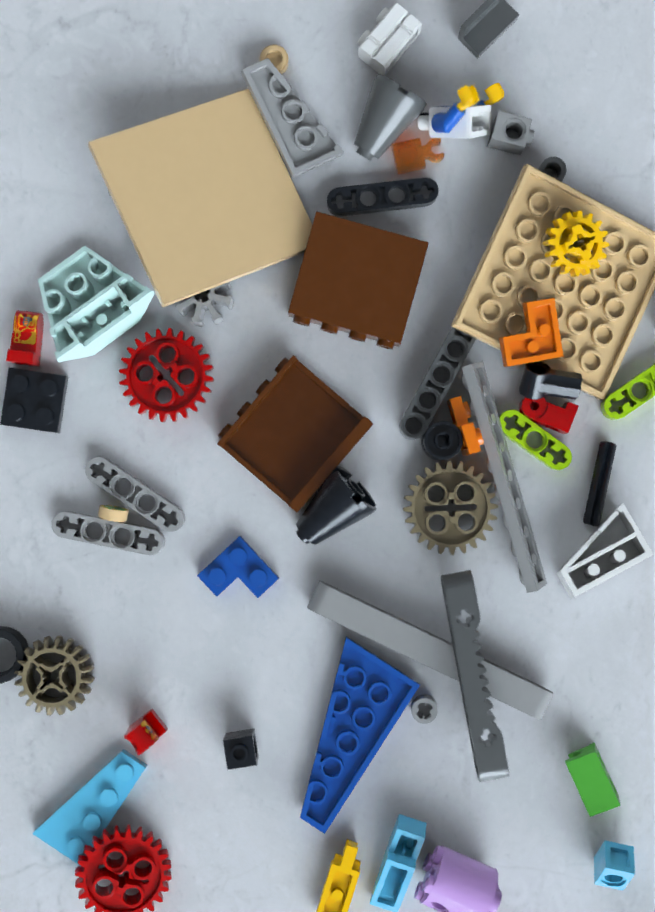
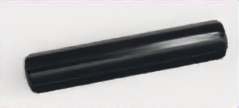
(599, 483)

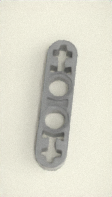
(137, 490)
(108, 533)

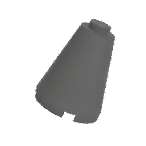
(386, 116)

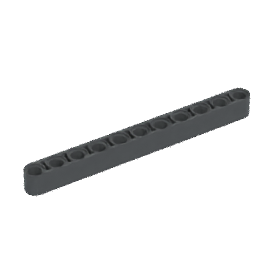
(447, 362)

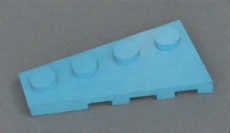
(91, 807)

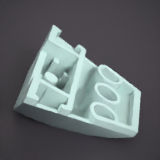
(90, 304)

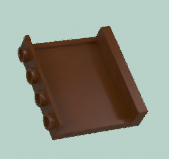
(357, 280)
(293, 433)

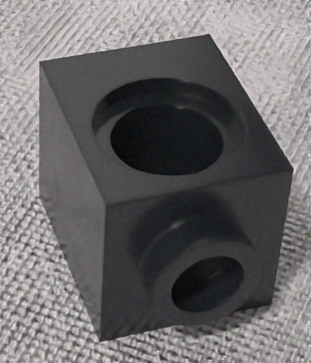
(240, 749)

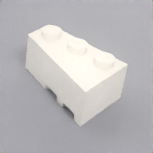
(607, 552)

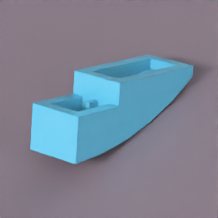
(398, 863)

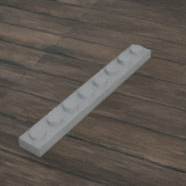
(507, 486)

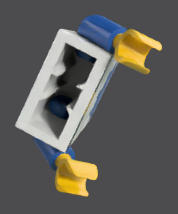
(462, 118)

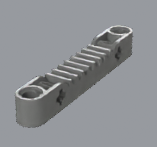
(488, 754)

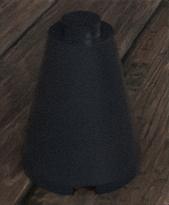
(334, 507)

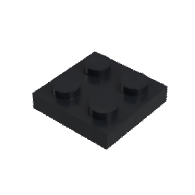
(34, 400)

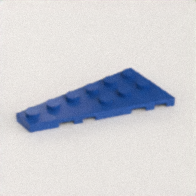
(359, 717)

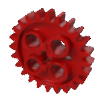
(147, 392)
(133, 849)

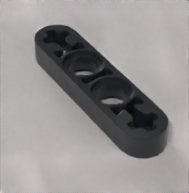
(381, 192)

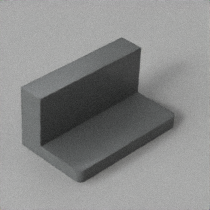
(486, 26)

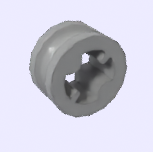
(415, 708)

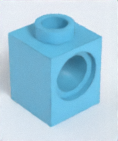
(614, 865)

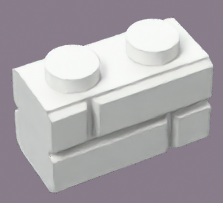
(389, 38)

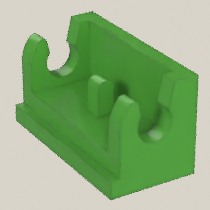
(592, 780)

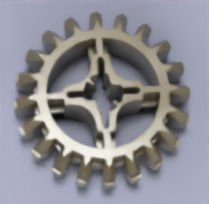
(44, 667)

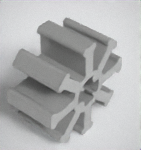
(201, 306)

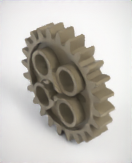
(449, 481)

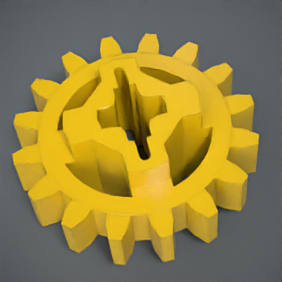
(580, 256)

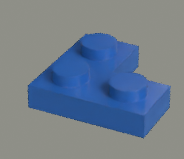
(238, 562)

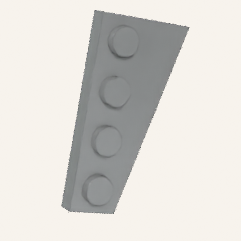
(294, 130)

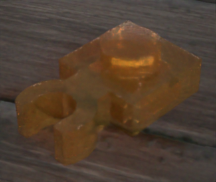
(411, 155)

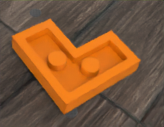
(541, 339)
(471, 436)

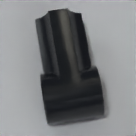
(541, 380)

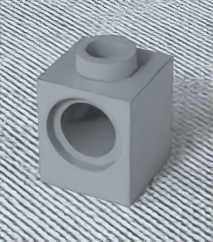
(499, 138)

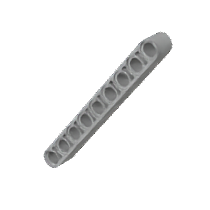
(424, 647)

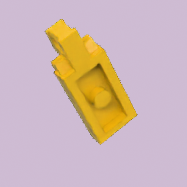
(340, 880)

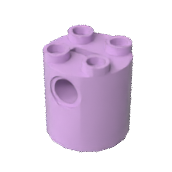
(458, 883)

